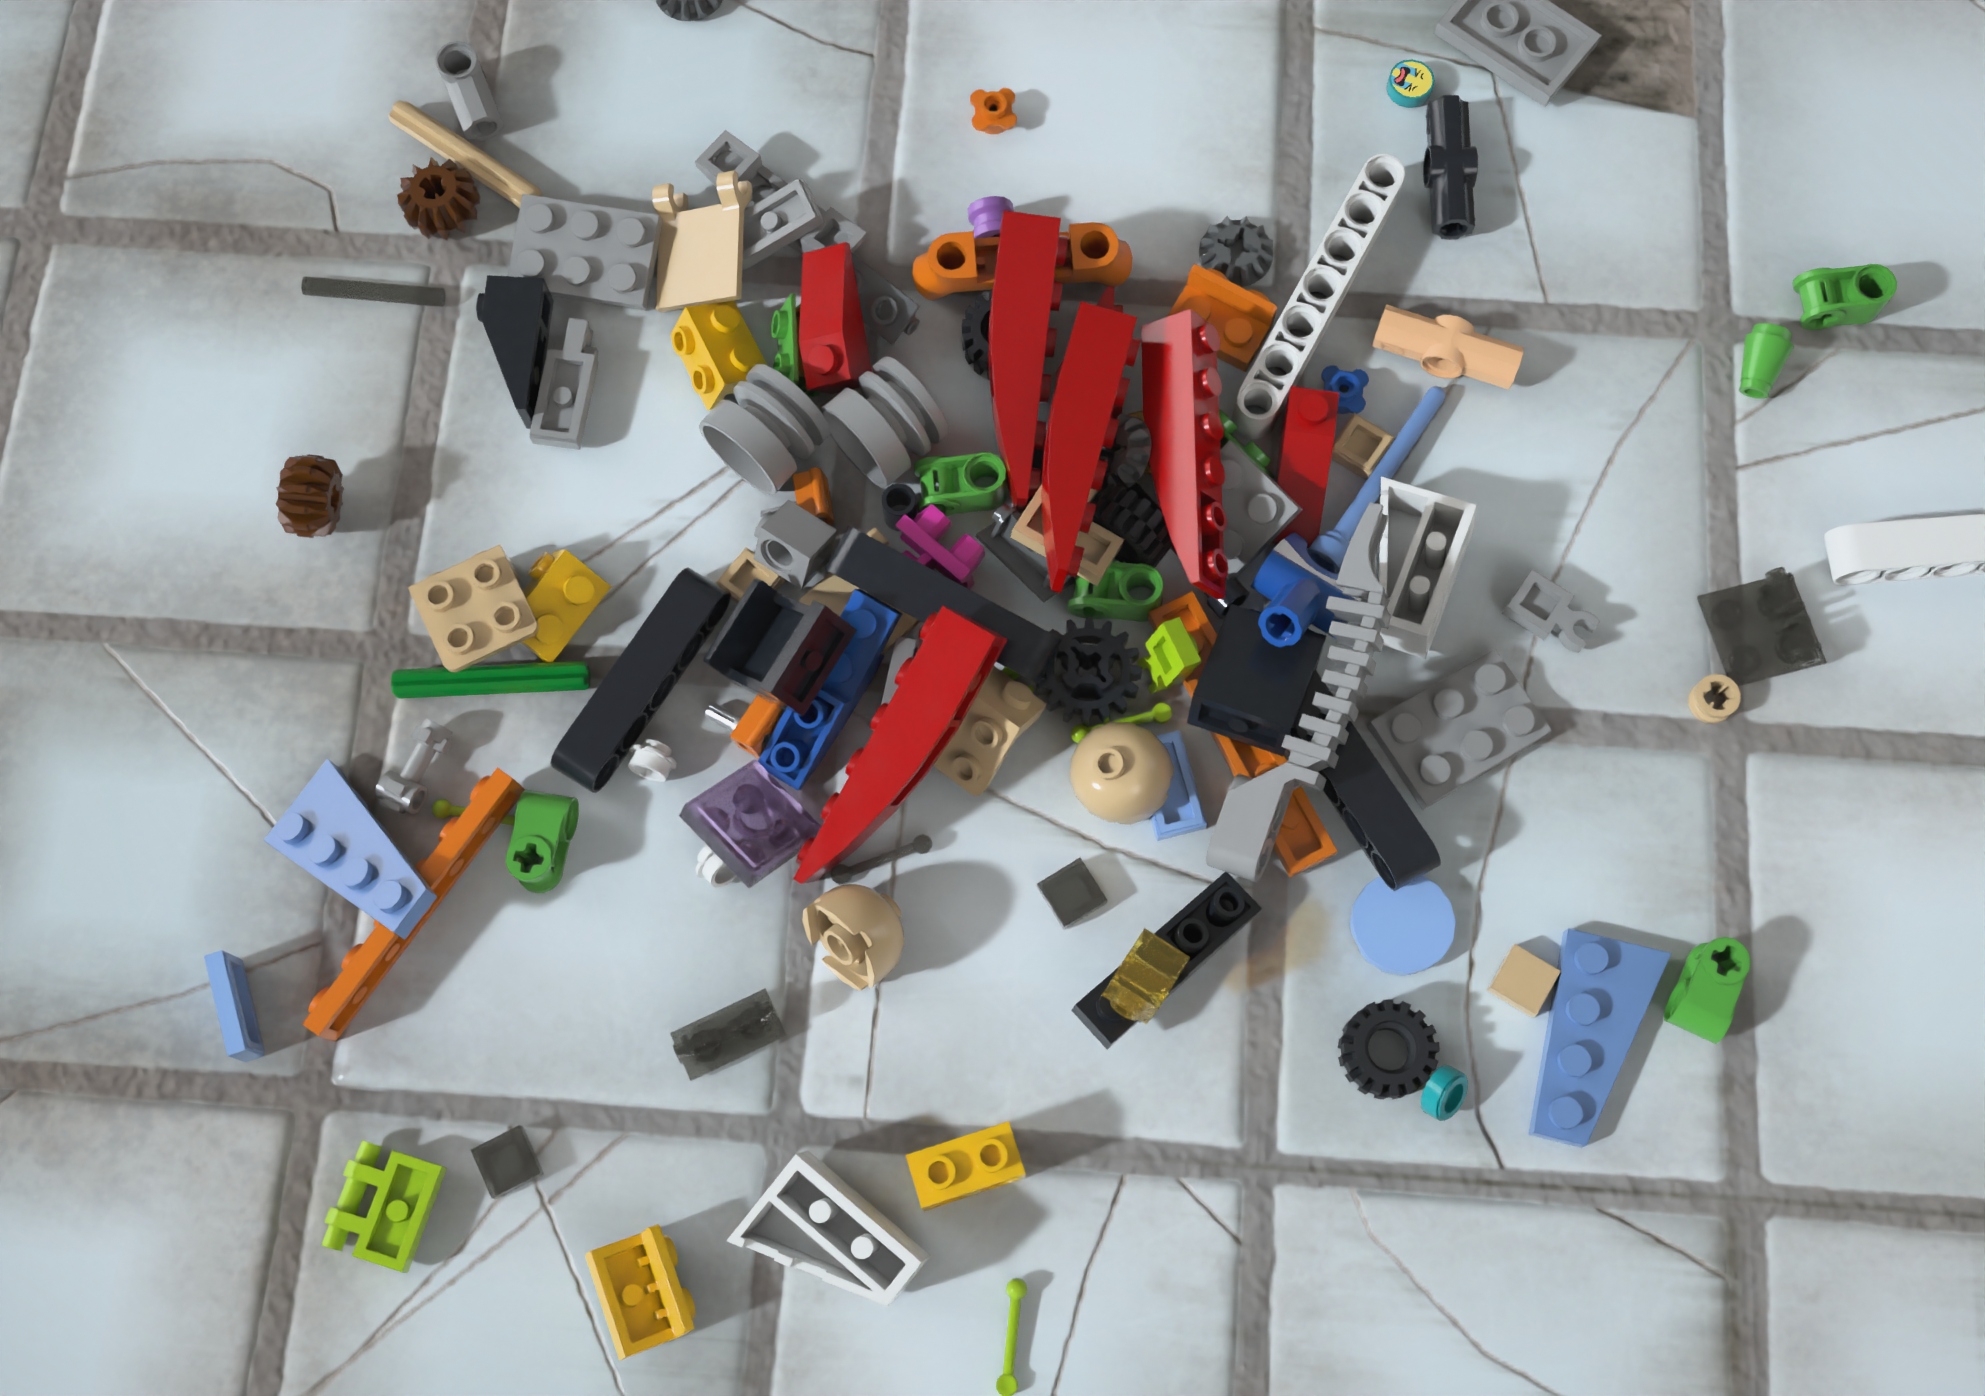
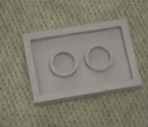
(1520, 41)
(587, 250)
(1459, 729)

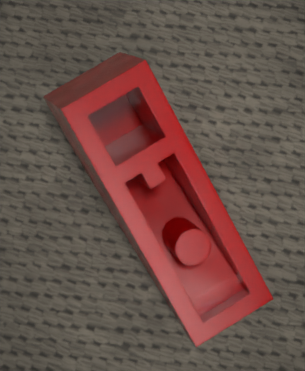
(831, 321)
(1306, 456)

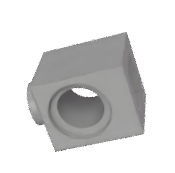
(793, 543)

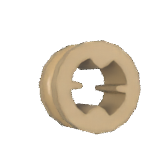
(1722, 685)

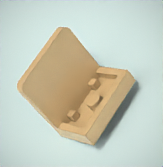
(474, 609)
(988, 731)

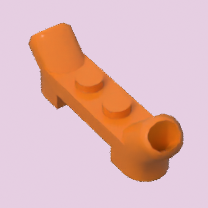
(968, 263)

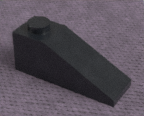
(518, 327)

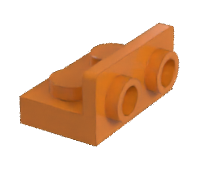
(1238, 314)

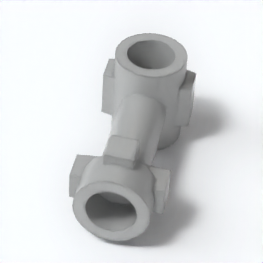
(403, 790)

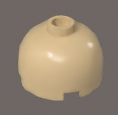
(1121, 772)
(858, 931)

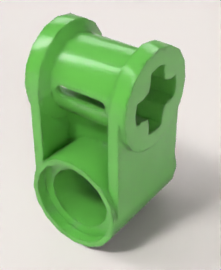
(1835, 295)
(956, 483)
(1111, 595)
(543, 830)
(1703, 997)

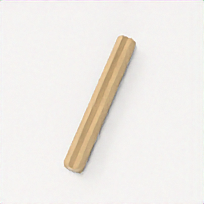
(461, 152)

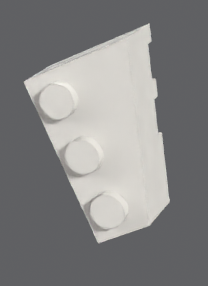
(1420, 560)
(830, 1231)

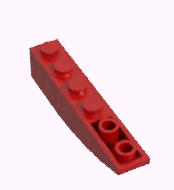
(1021, 340)
(1080, 428)
(1186, 434)
(907, 736)

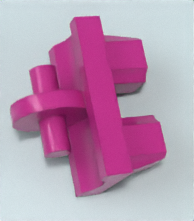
(923, 537)

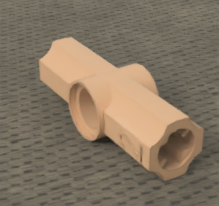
(1448, 347)

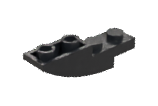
(1196, 931)

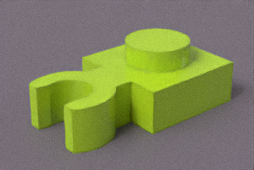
(1171, 655)

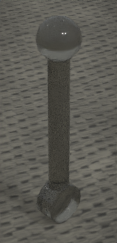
(843, 874)

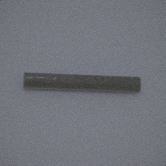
(373, 291)

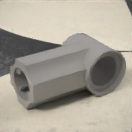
(469, 91)

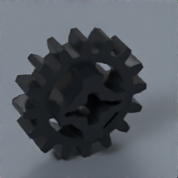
(1102, 687)

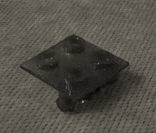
(1761, 628)

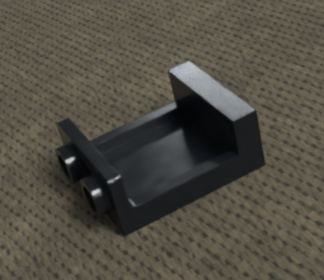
(779, 646)
(1252, 686)

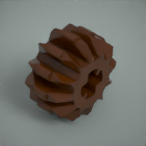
(438, 198)
(309, 496)

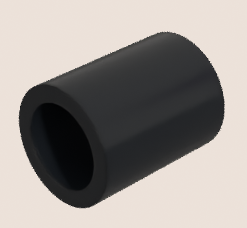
(898, 495)

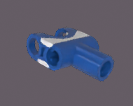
(1296, 593)

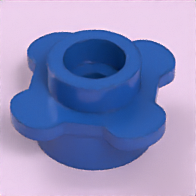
(1354, 381)

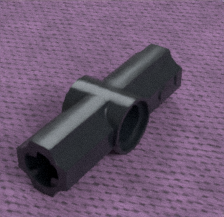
(1450, 167)

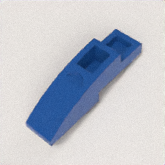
(803, 741)

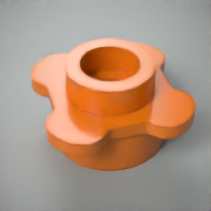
(993, 121)

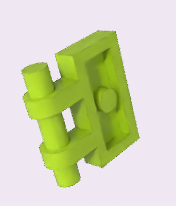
(396, 1213)

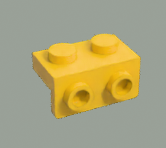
(715, 349)
(561, 600)
(641, 1291)

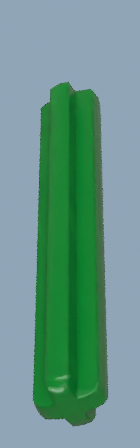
(491, 679)

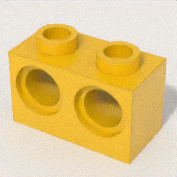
(965, 1166)

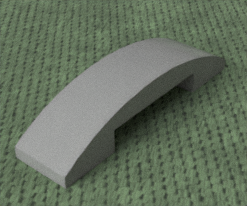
(731, 154)

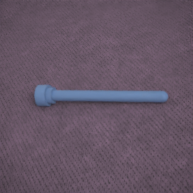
(1330, 548)

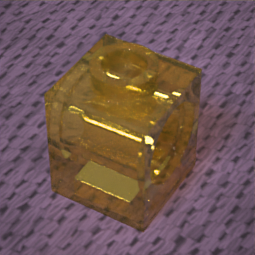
(1145, 977)

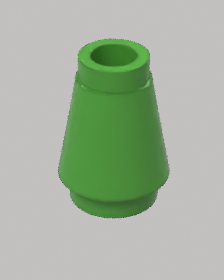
(1763, 358)

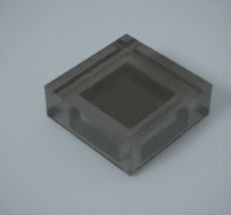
(1072, 893)
(507, 1162)

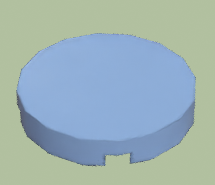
(1404, 927)

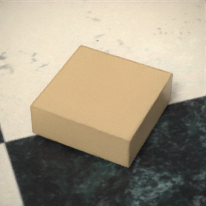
(1361, 446)
(743, 572)
(1523, 980)

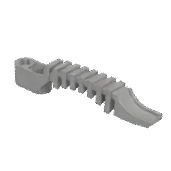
(1258, 805)

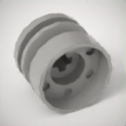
(886, 420)
(765, 429)

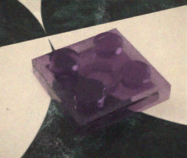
(750, 822)

